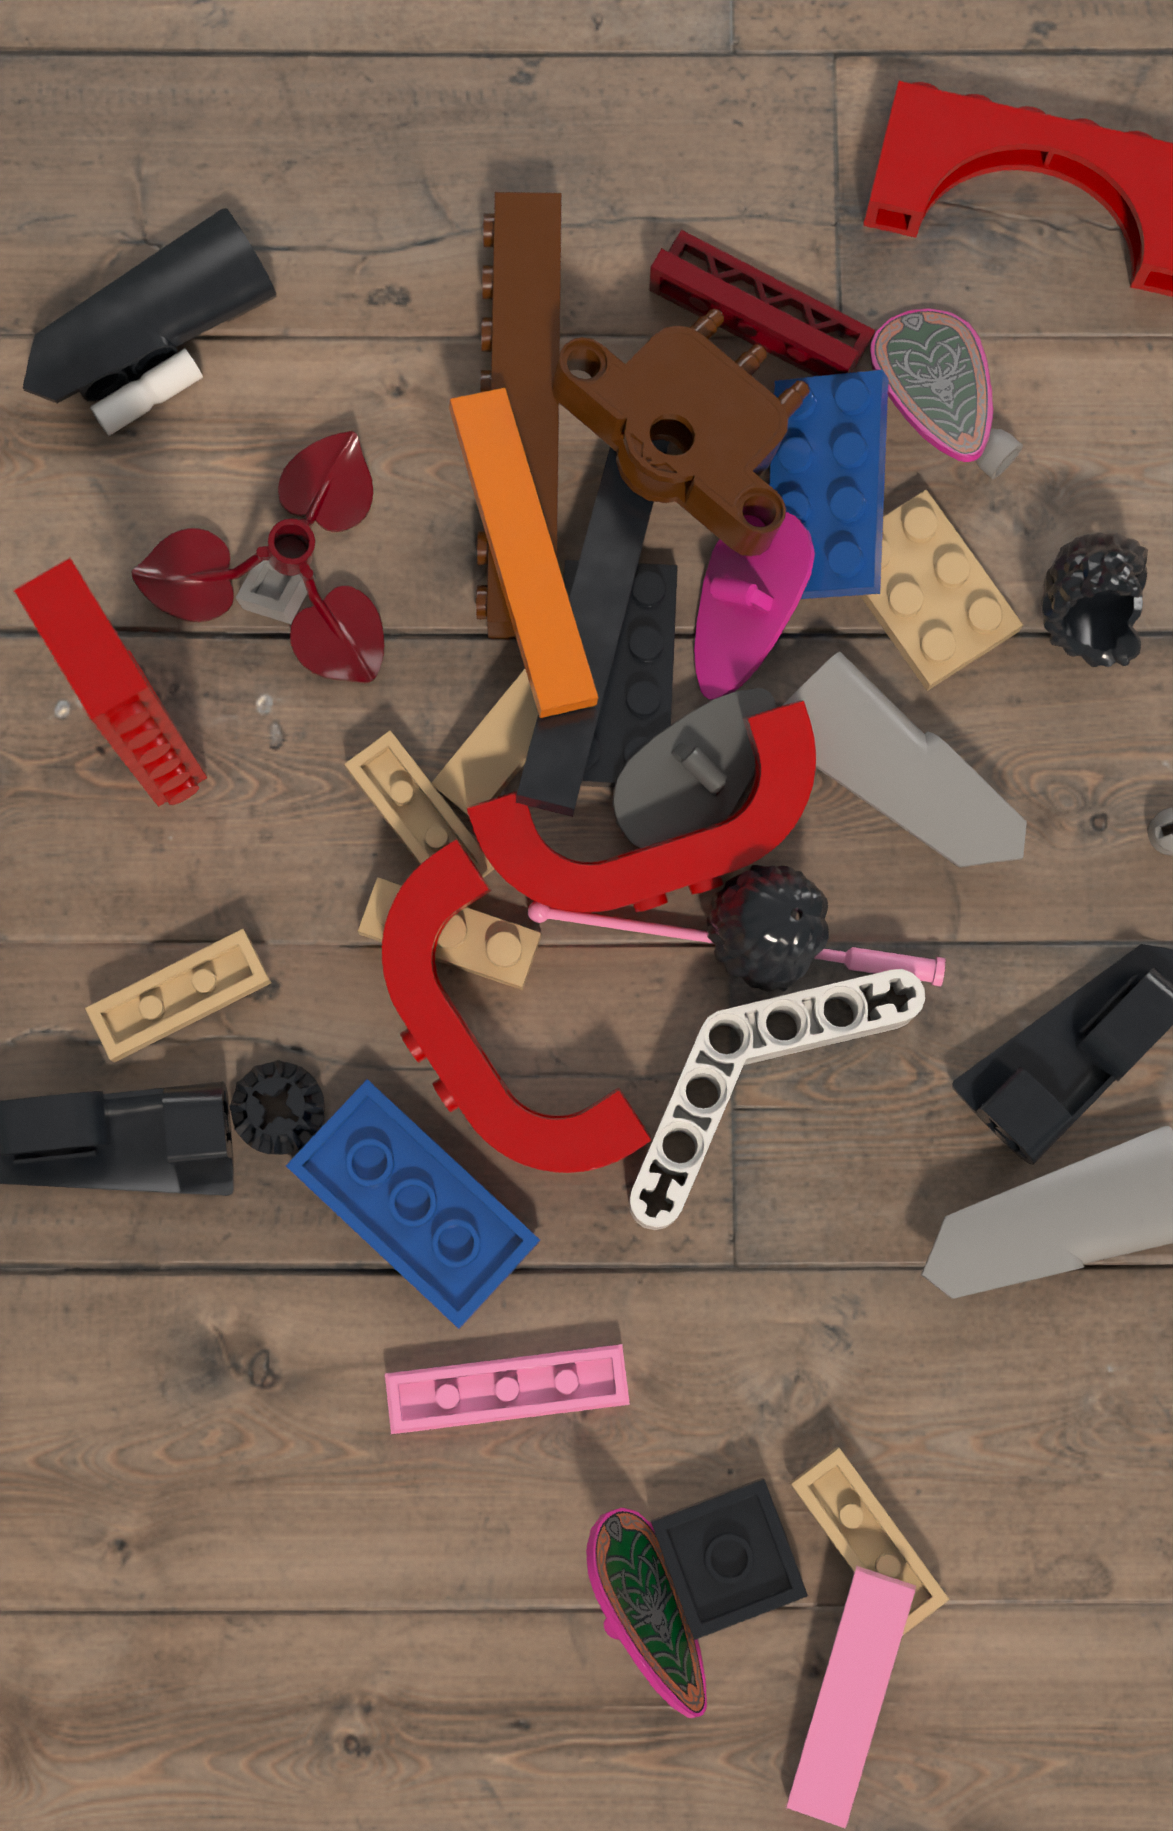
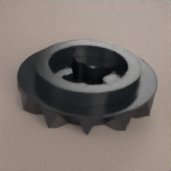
(281, 1135)

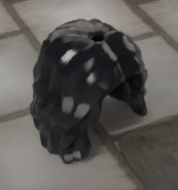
(1096, 598)
(756, 928)

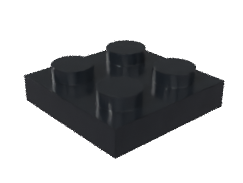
(729, 1558)

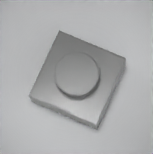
(272, 593)

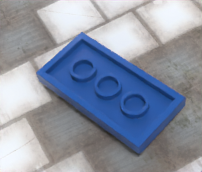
(835, 478)
(413, 1203)

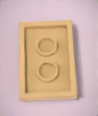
(936, 594)

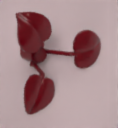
(326, 485)

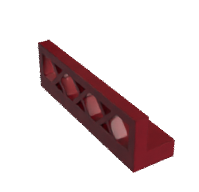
(758, 318)

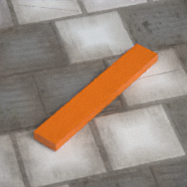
(523, 553)

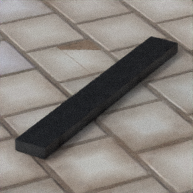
(599, 605)

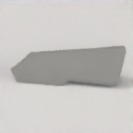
(906, 772)
(1060, 1220)

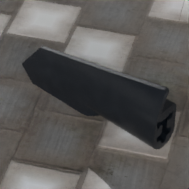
(148, 312)
(1072, 1054)
(121, 1140)

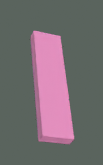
(506, 1389)
(851, 1696)

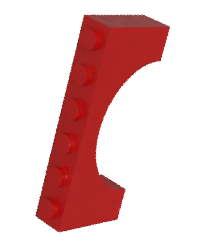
(949, 137)
(110, 683)

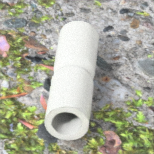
(152, 388)

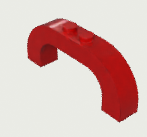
(781, 789)
(466, 1075)

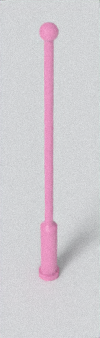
(855, 958)

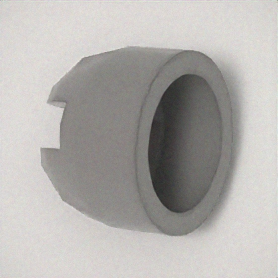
(999, 453)
(1161, 843)

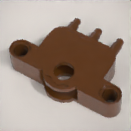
(704, 404)

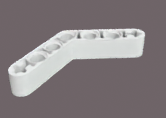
(756, 1046)

